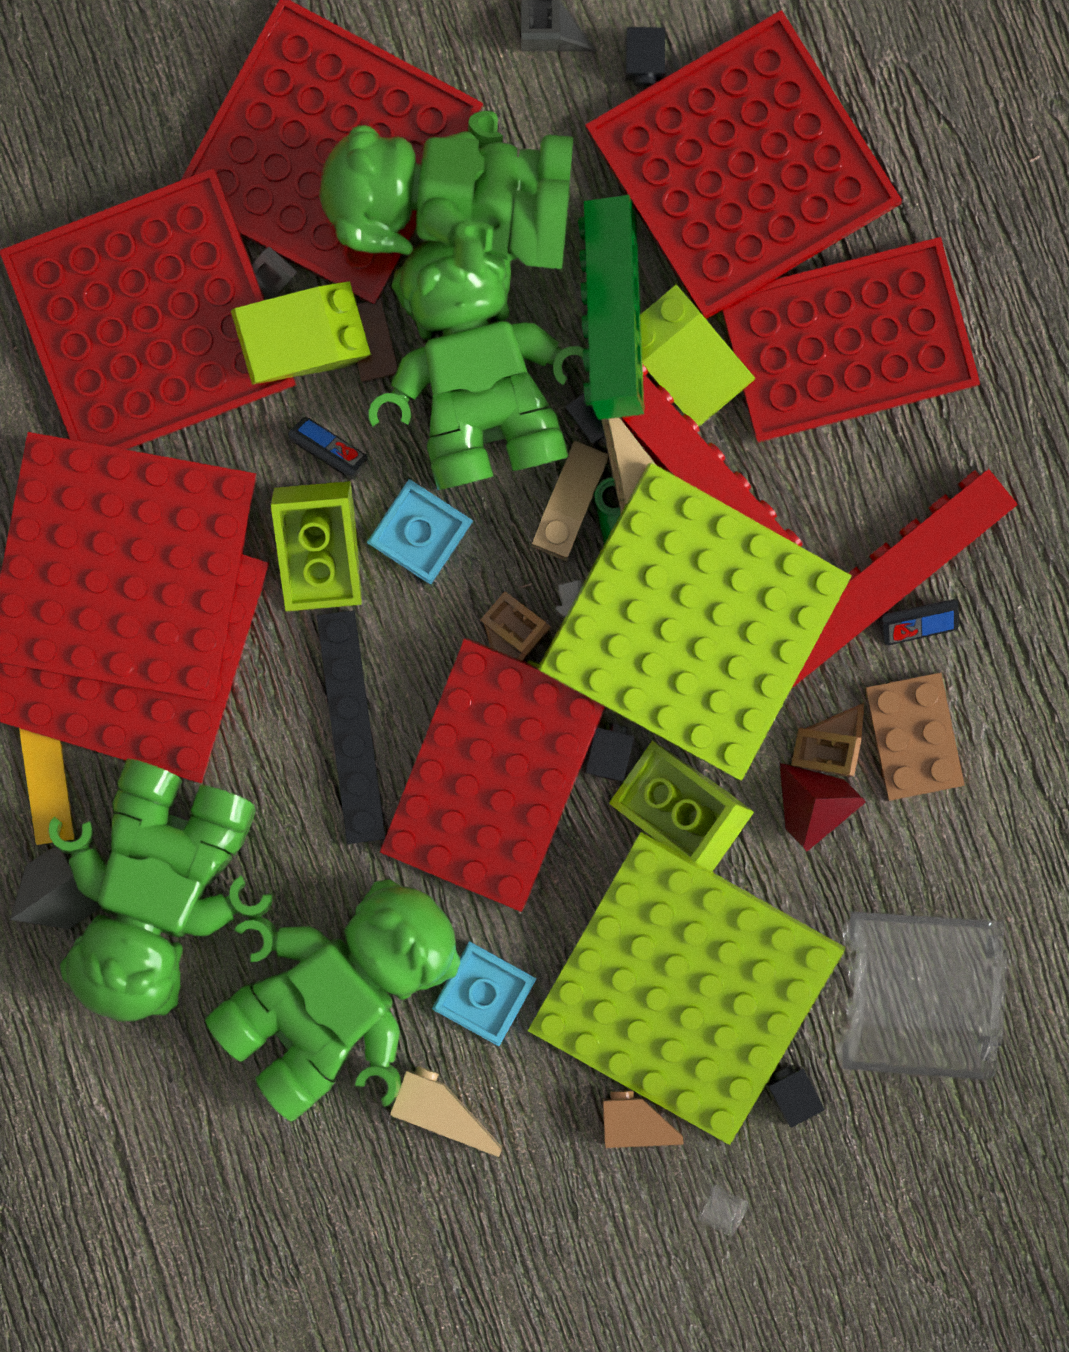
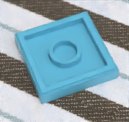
(420, 531)
(484, 994)

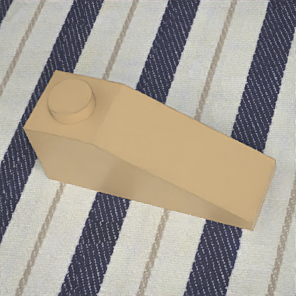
(626, 458)
(570, 501)
(436, 1108)

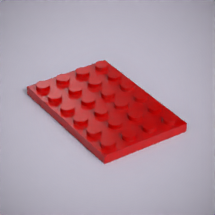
(851, 340)
(492, 775)

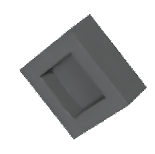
(272, 273)

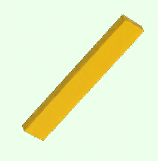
(46, 785)

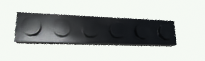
(351, 727)

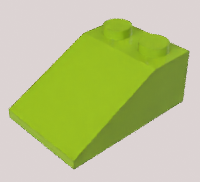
(301, 333)
(690, 357)
(317, 545)
(681, 807)

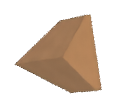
(513, 627)
(831, 744)

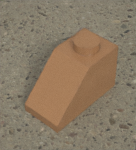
(635, 1123)

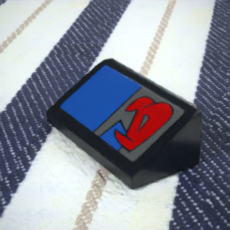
(328, 447)
(919, 622)

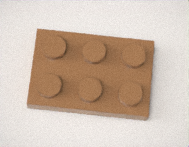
(914, 736)

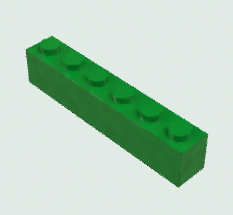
(612, 308)

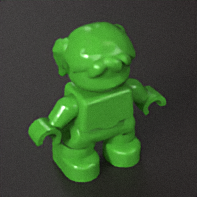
(464, 191)
(474, 368)
(152, 887)
(337, 994)

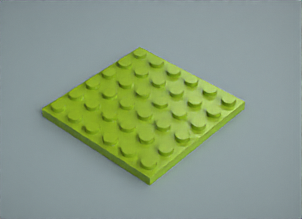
(694, 621)
(686, 988)

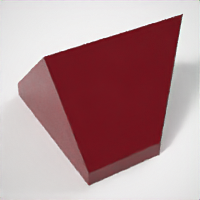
(815, 803)

